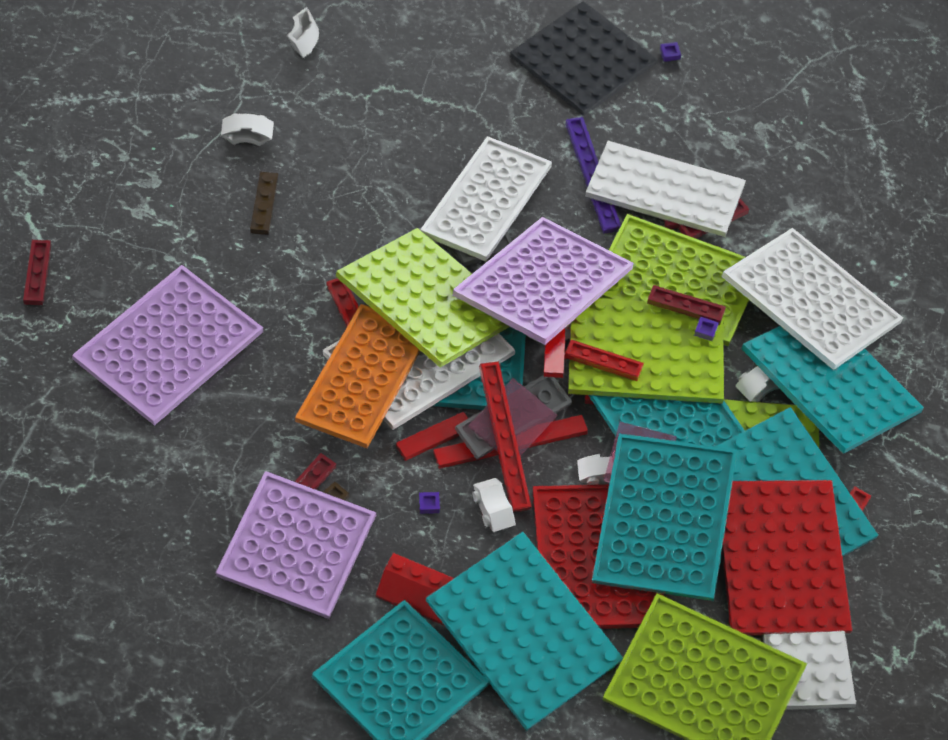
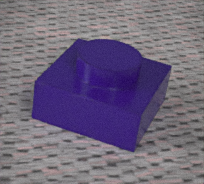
(670, 51)
(706, 329)
(429, 502)

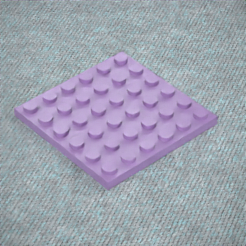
(296, 544)

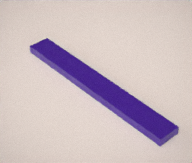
(588, 162)

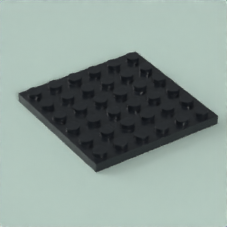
(583, 58)

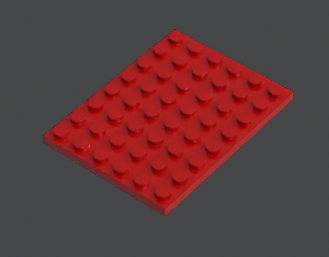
(568, 539)
(784, 559)

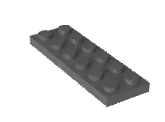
(544, 388)

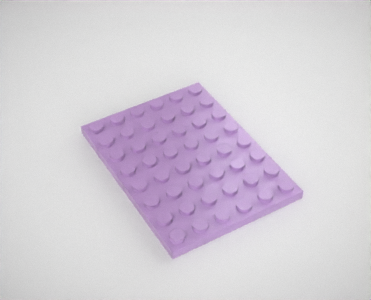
(543, 280)
(167, 344)

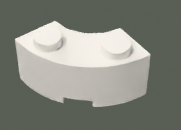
(304, 34)
(247, 128)
(755, 384)
(593, 469)
(493, 504)

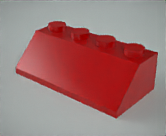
(411, 582)

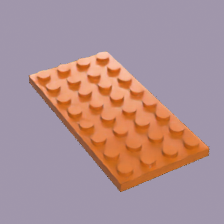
(359, 379)

